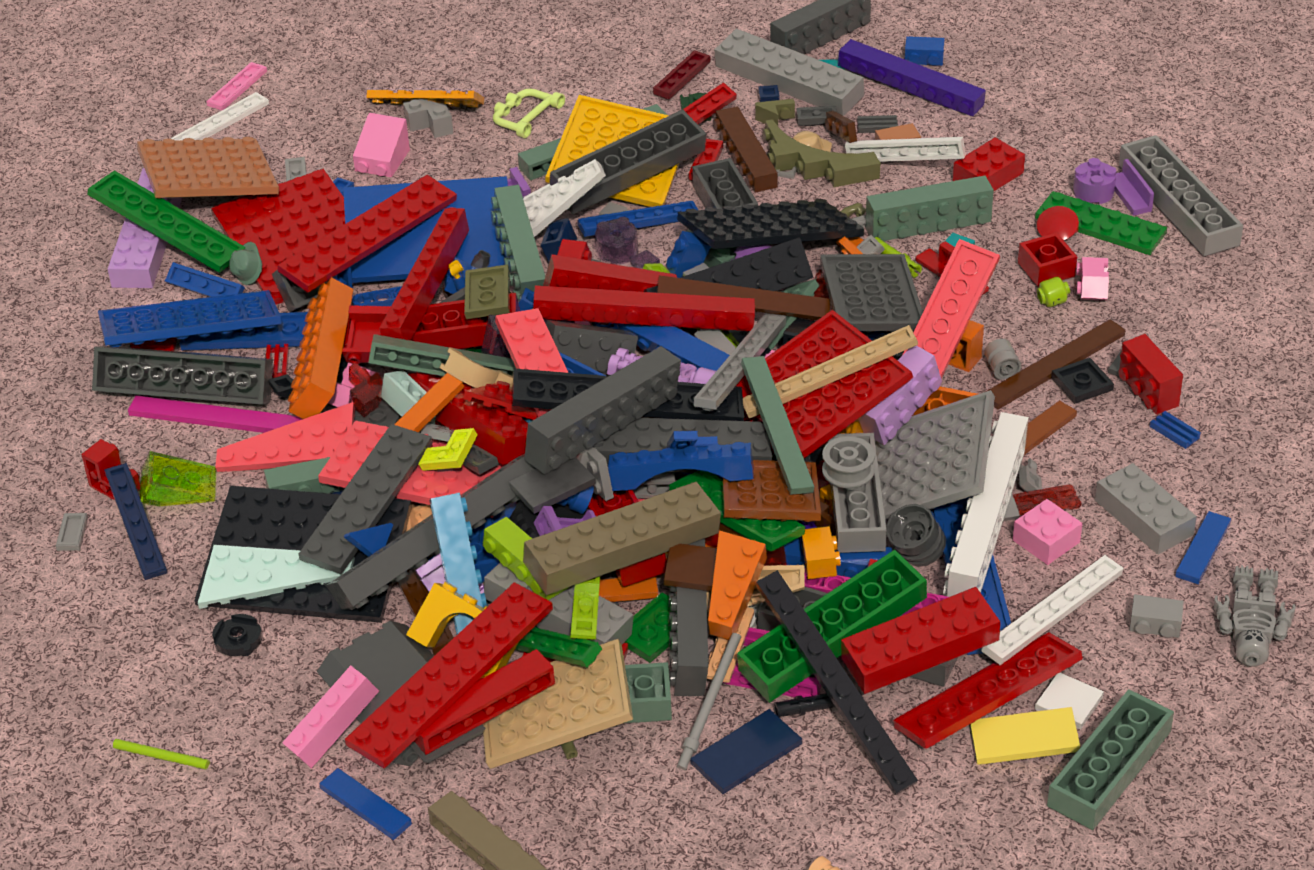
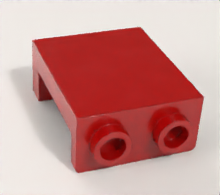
(364, 324)

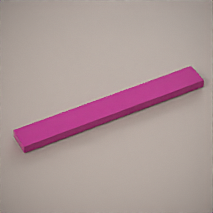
(208, 414)

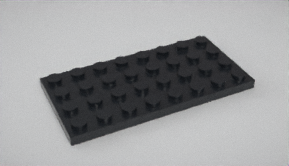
(769, 223)

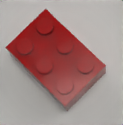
(994, 160)
(1150, 374)

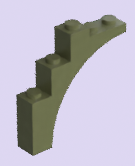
(814, 163)

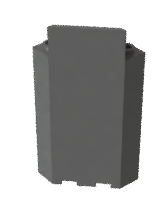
(388, 662)

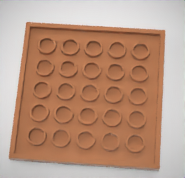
(206, 167)

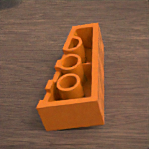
(734, 580)

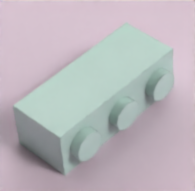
(401, 392)

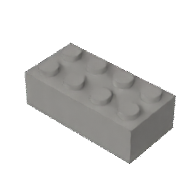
(1145, 508)

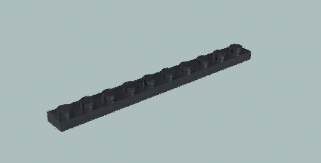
(836, 683)

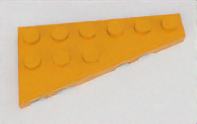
(451, 99)

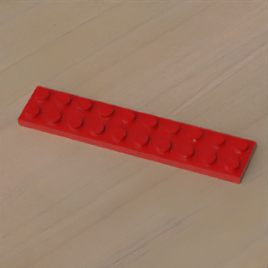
(366, 233)
(448, 675)

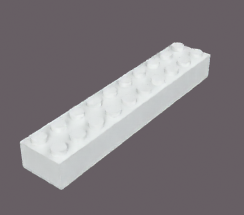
(987, 509)

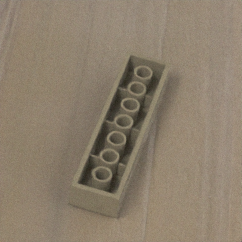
(620, 537)

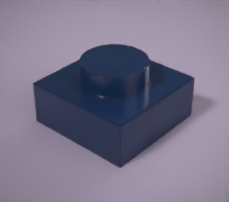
(768, 93)

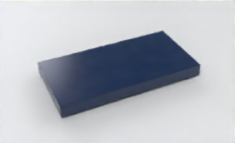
(746, 751)

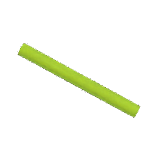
(161, 754)

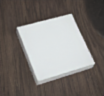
(1069, 692)

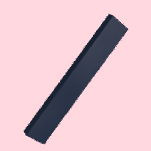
(135, 521)

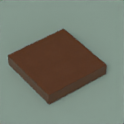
(690, 567)

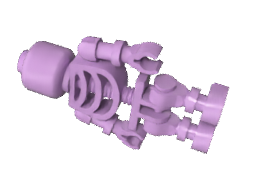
(688, 372)

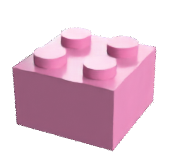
(1047, 531)

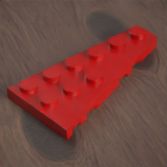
(499, 395)

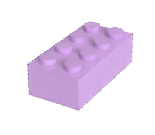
(898, 408)

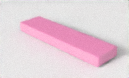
(236, 86)

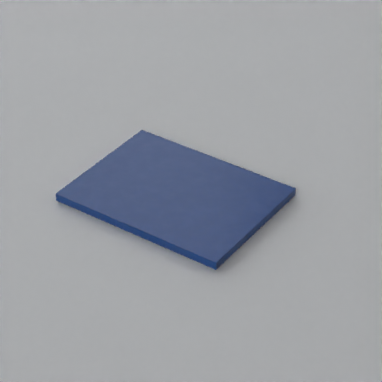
(398, 256)

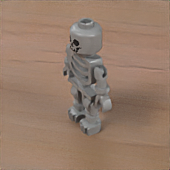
(1253, 616)

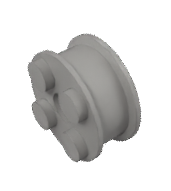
(848, 462)

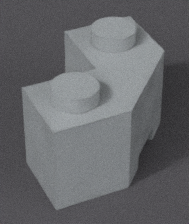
(428, 114)

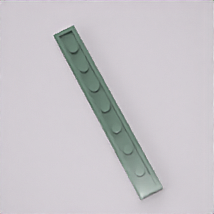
(777, 425)

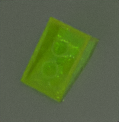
(176, 481)

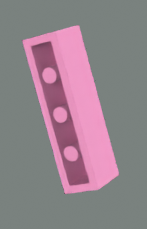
(331, 716)

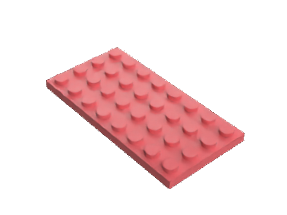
(419, 486)

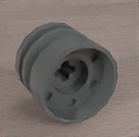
(916, 535)

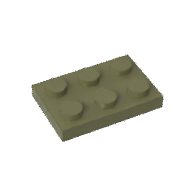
(487, 291)

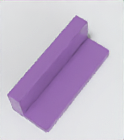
(1133, 190)

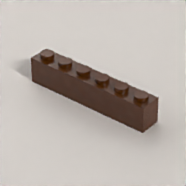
(746, 149)

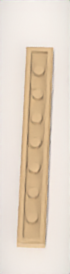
(839, 367)

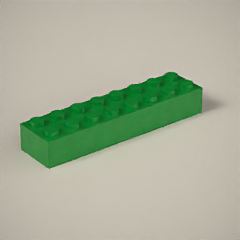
(860, 603)

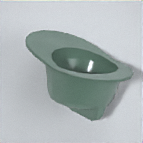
(246, 264)

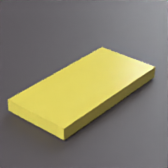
(1025, 735)

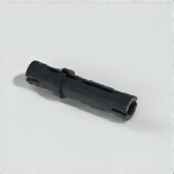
(801, 705)

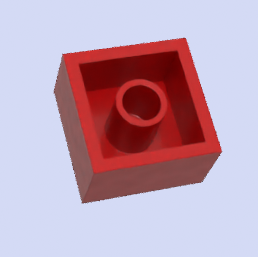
(1047, 258)

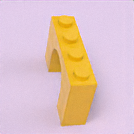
(438, 609)

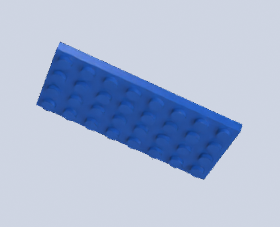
(188, 318)

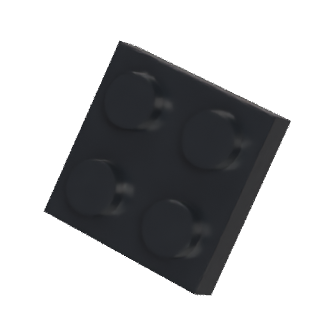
(1082, 380)

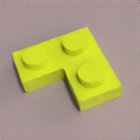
(450, 455)

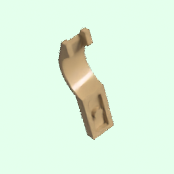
(472, 372)

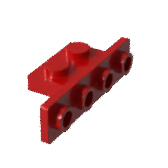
(937, 262)

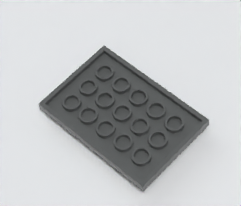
(872, 290)

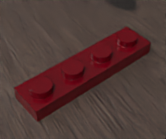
(681, 74)

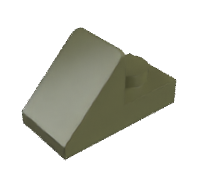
(774, 110)

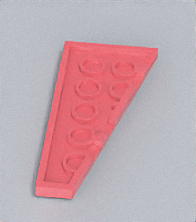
(290, 444)

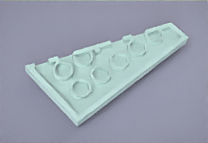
(257, 573)

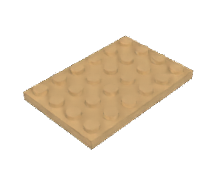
(574, 707)

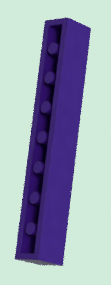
(911, 78)

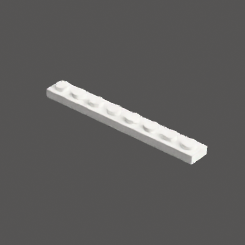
(1053, 609)

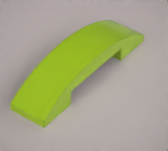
(585, 609)

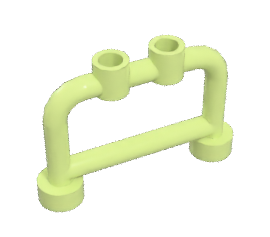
(523, 127)

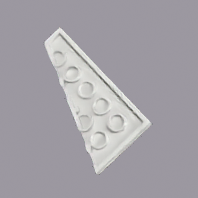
(551, 201)

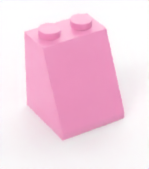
(381, 145)

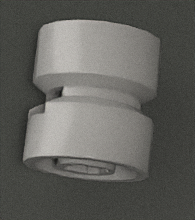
(1002, 358)

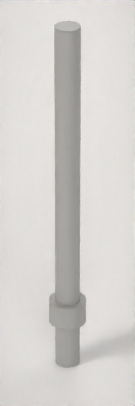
(691, 743)

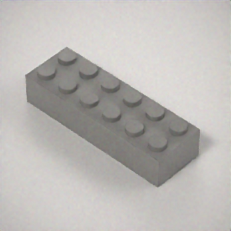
(859, 512)
(612, 620)

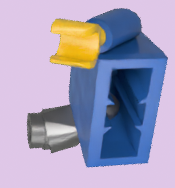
(456, 274)

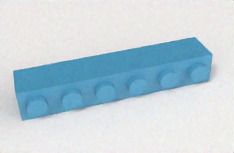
(456, 551)

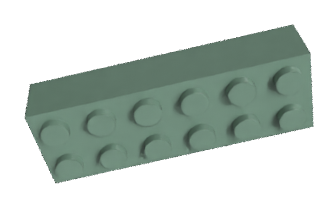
(929, 208)
(516, 239)
(1110, 759)

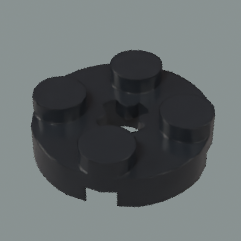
(237, 646)

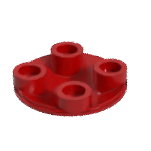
(1059, 220)

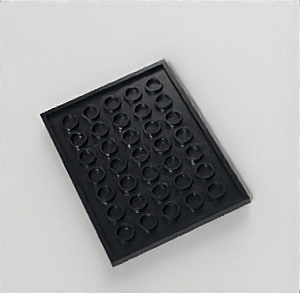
(286, 522)

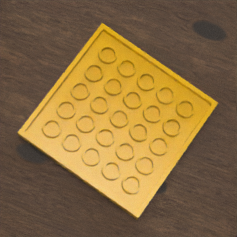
(602, 122)

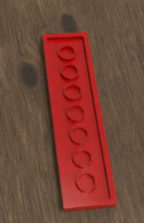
(987, 690)

